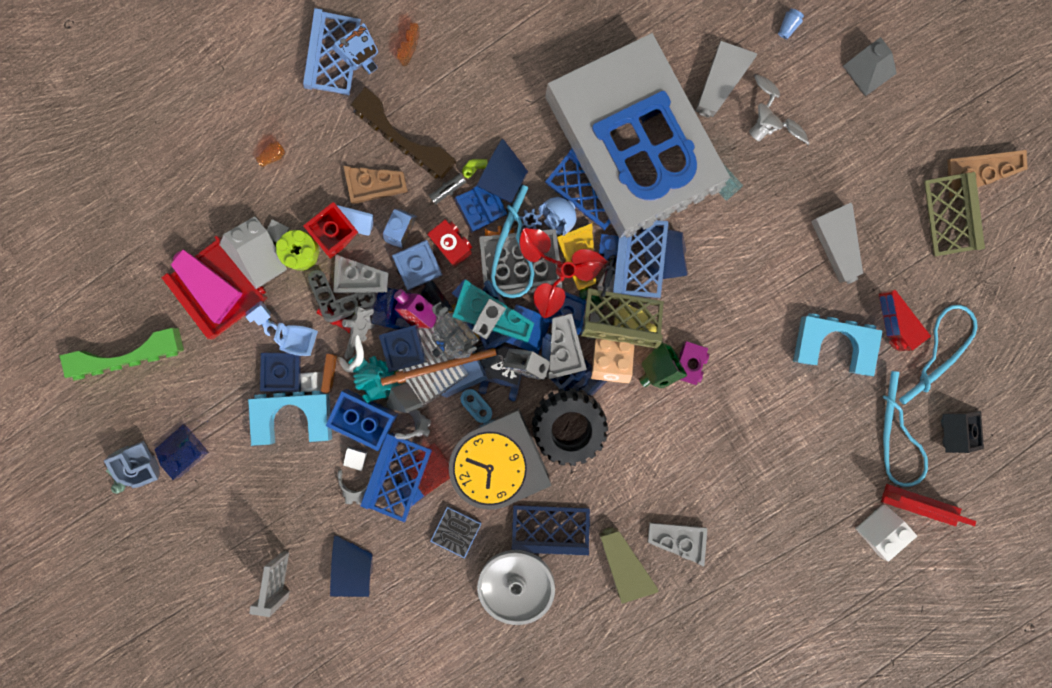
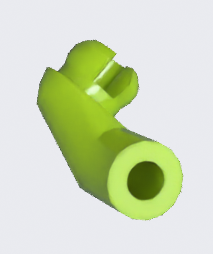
(472, 166)

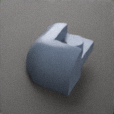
(133, 465)

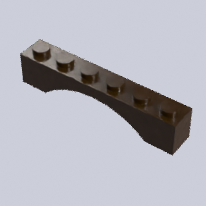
(433, 158)

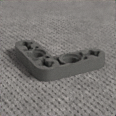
(337, 305)

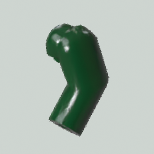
(595, 299)

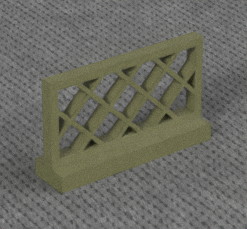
(971, 208)
(625, 333)

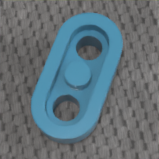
(475, 406)

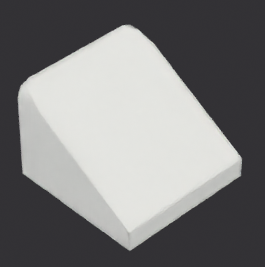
(311, 381)
(355, 458)

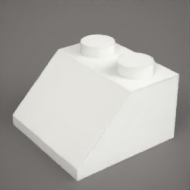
(886, 532)

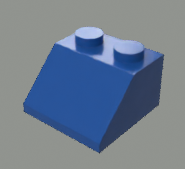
(538, 332)

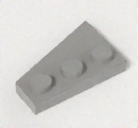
(357, 277)
(566, 350)
(680, 539)

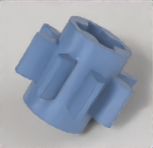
(535, 219)

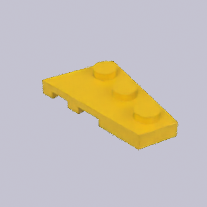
(573, 241)

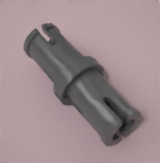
(447, 188)

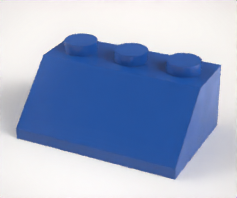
(361, 420)

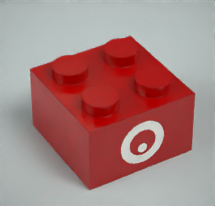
(449, 242)

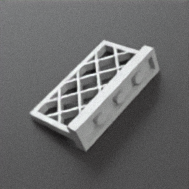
(272, 586)

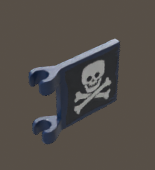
(502, 375)

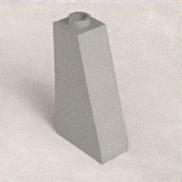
(724, 73)
(840, 241)

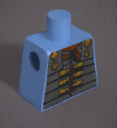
(398, 228)

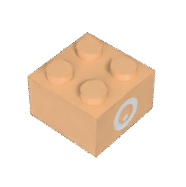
(612, 361)

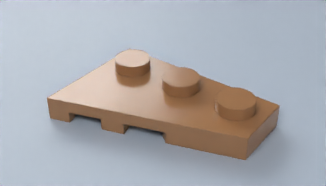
(373, 184)

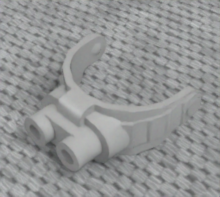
(421, 426)
(351, 495)

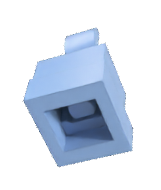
(261, 315)

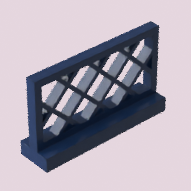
(551, 547)

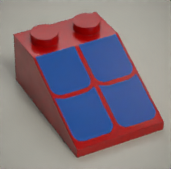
(901, 323)

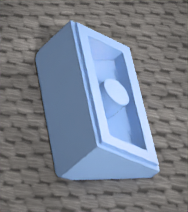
(360, 220)

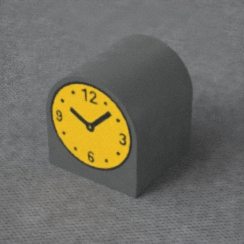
(497, 463)

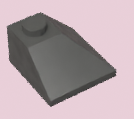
(871, 67)

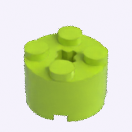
(287, 246)

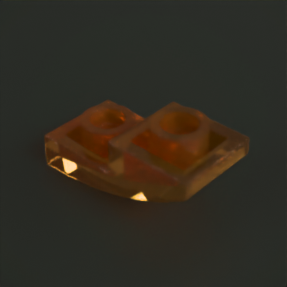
(407, 49)

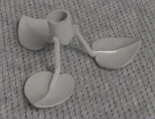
(768, 119)

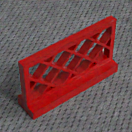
(924, 506)

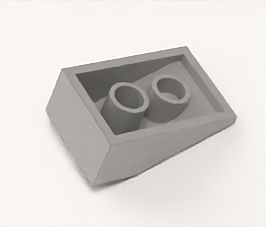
(253, 252)

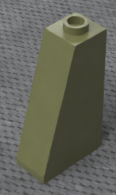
(627, 571)

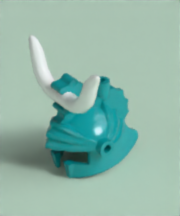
(368, 374)

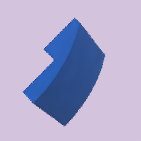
(479, 208)

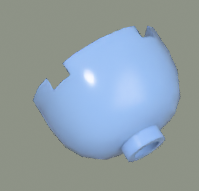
(559, 214)

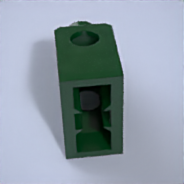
(662, 367)

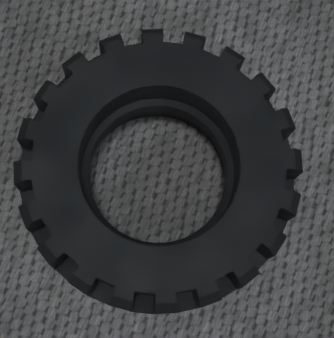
(577, 449)

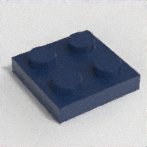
(402, 348)
(280, 372)

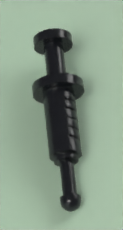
(609, 271)

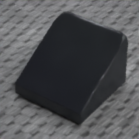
(487, 362)

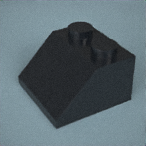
(962, 432)

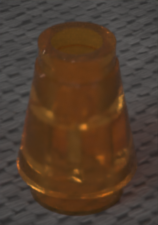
(270, 154)

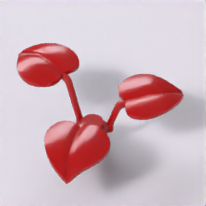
(584, 265)

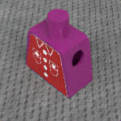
(415, 309)

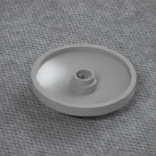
(516, 587)

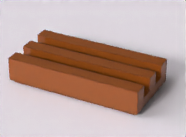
(329, 372)

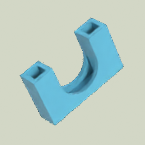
(864, 342)
(263, 412)

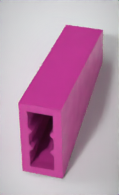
(207, 287)

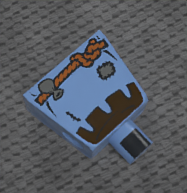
(357, 49)

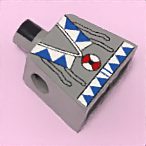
(535, 367)

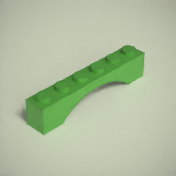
(160, 343)

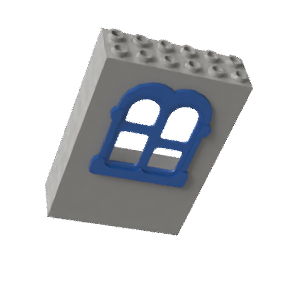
(618, 92)

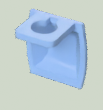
(295, 339)

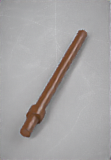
(401, 376)

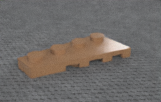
(987, 167)

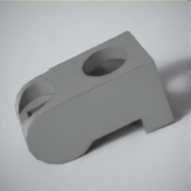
(488, 318)

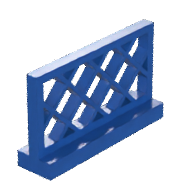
(572, 156)
(383, 467)

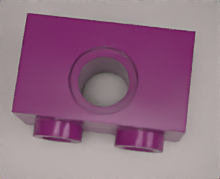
(701, 357)

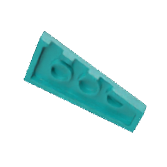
(471, 304)

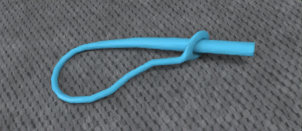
(513, 210)
(926, 380)
(887, 429)

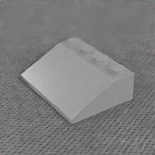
(513, 269)

